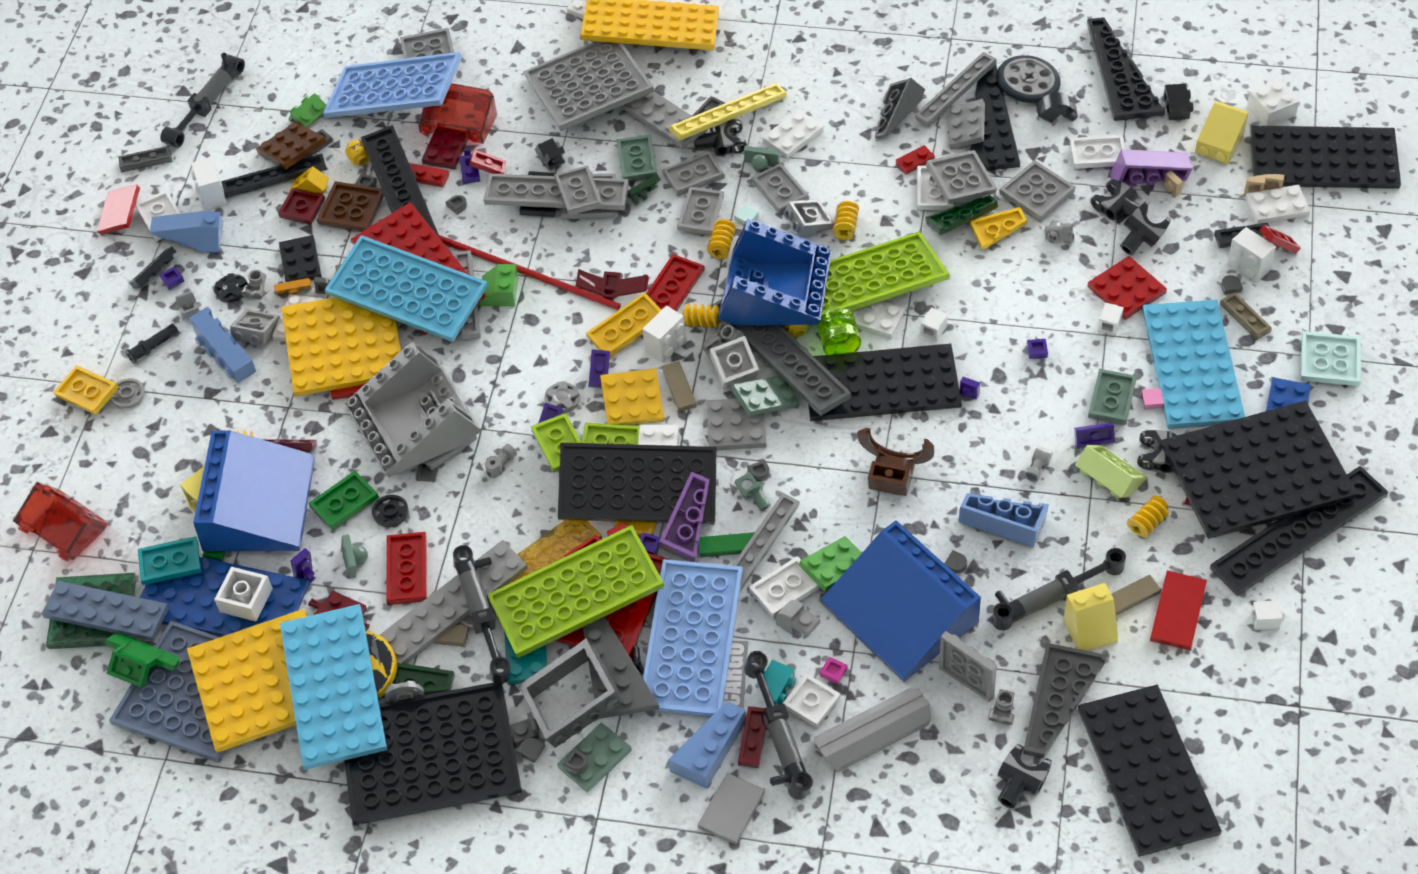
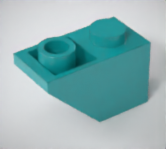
(779, 680)

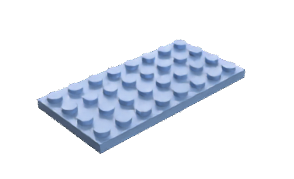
(393, 85)
(692, 636)

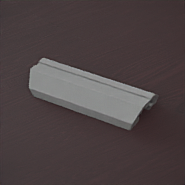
(874, 729)

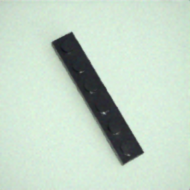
(271, 176)

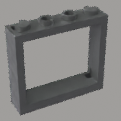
(556, 671)

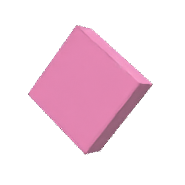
(1152, 398)

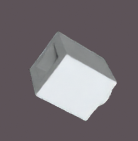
(1110, 319)
(934, 324)
(1267, 615)

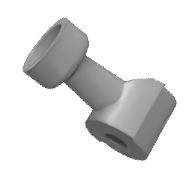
(1040, 457)
(494, 464)

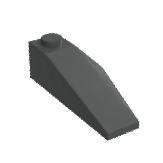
(899, 102)

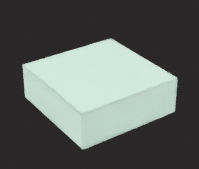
(744, 213)

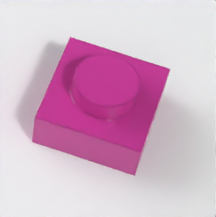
(833, 670)

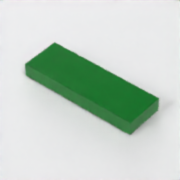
(723, 544)

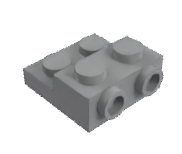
(808, 217)
(254, 327)

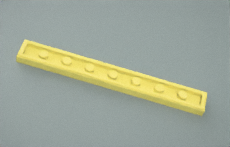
(727, 111)

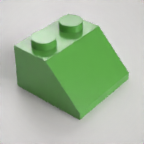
(502, 286)

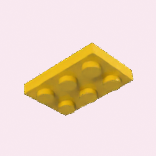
(86, 389)

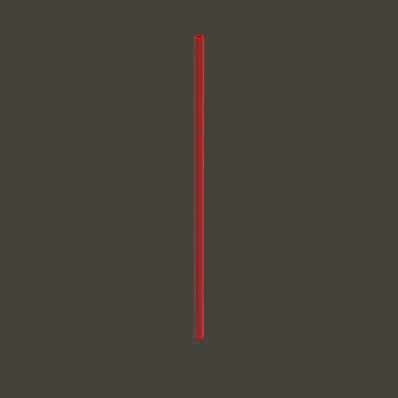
(533, 274)

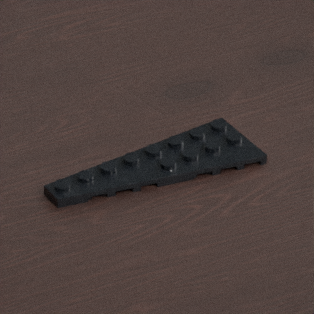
(1123, 82)
(999, 145)

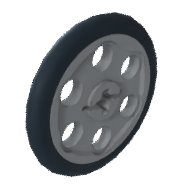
(1019, 63)

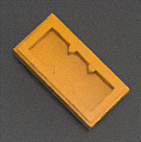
(293, 286)

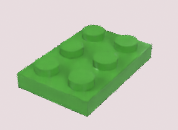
(830, 562)

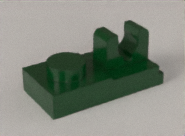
(639, 190)

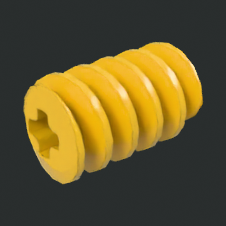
(845, 220)
(721, 239)
(701, 316)
(1149, 516)

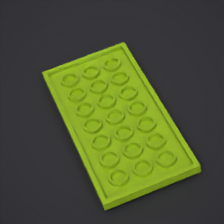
(882, 273)
(575, 591)

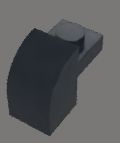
(1054, 105)
(550, 154)

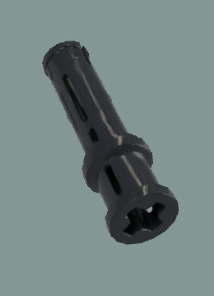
(145, 347)

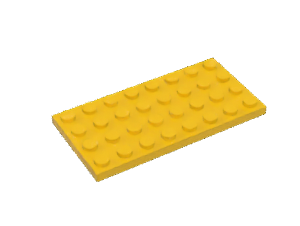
(651, 23)

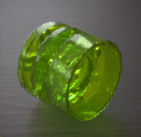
(839, 332)

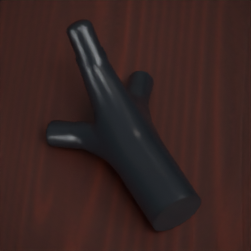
(636, 659)

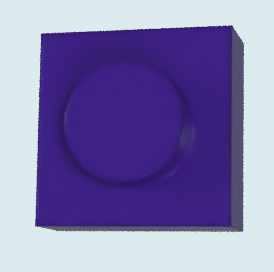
(171, 278)
(1037, 348)
(969, 387)
(650, 542)

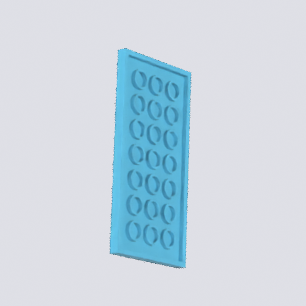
(406, 288)
(1192, 363)
(332, 687)

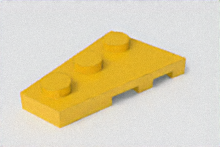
(997, 226)

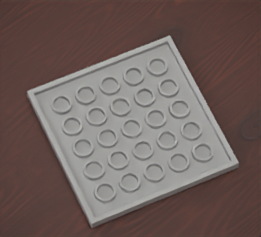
(588, 82)

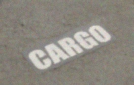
(736, 676)

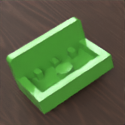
(309, 111)

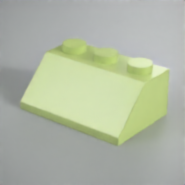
(1110, 471)

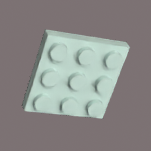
(1331, 358)

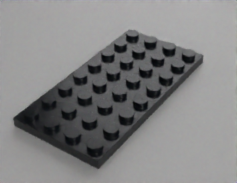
(1327, 156)
(893, 381)
(630, 481)
(1149, 770)

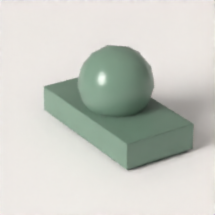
(761, 157)
(352, 555)

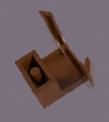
(892, 469)

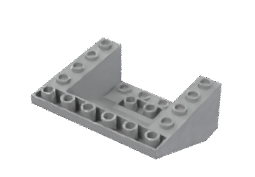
(411, 412)

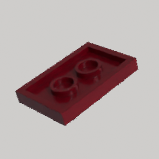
(445, 148)

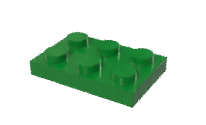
(343, 500)

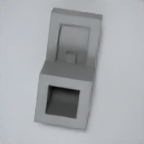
(795, 617)

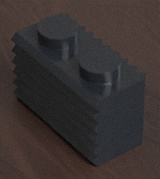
(1178, 101)

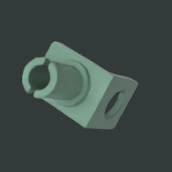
(754, 491)

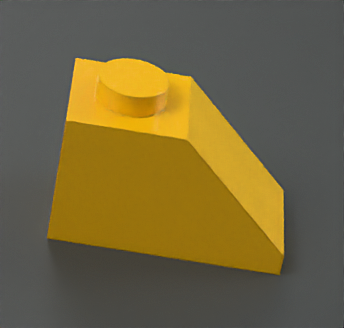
(312, 181)

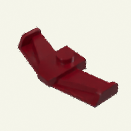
(611, 284)

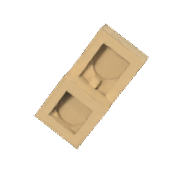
(1263, 182)

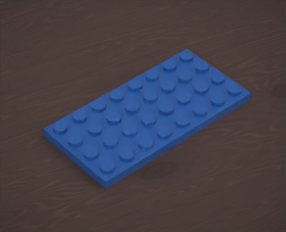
(193, 597)

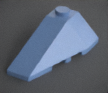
(193, 229)

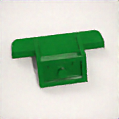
(134, 658)

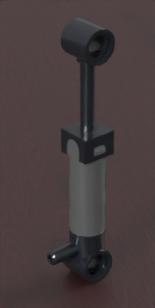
(201, 102)
(1052, 591)
(481, 613)
(775, 720)

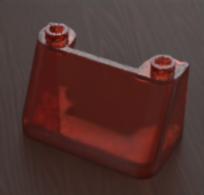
(464, 110)
(59, 520)

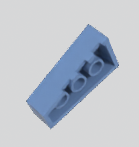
(221, 346)
(1004, 518)
(707, 748)

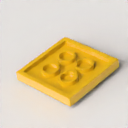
(632, 397)

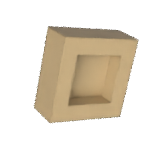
(1173, 183)

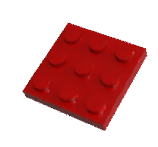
(1127, 286)

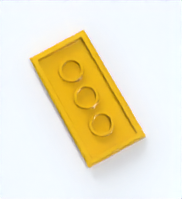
(624, 325)

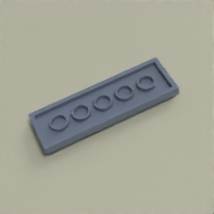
(105, 610)

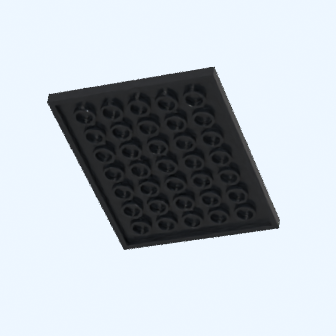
(1258, 469)
(438, 756)

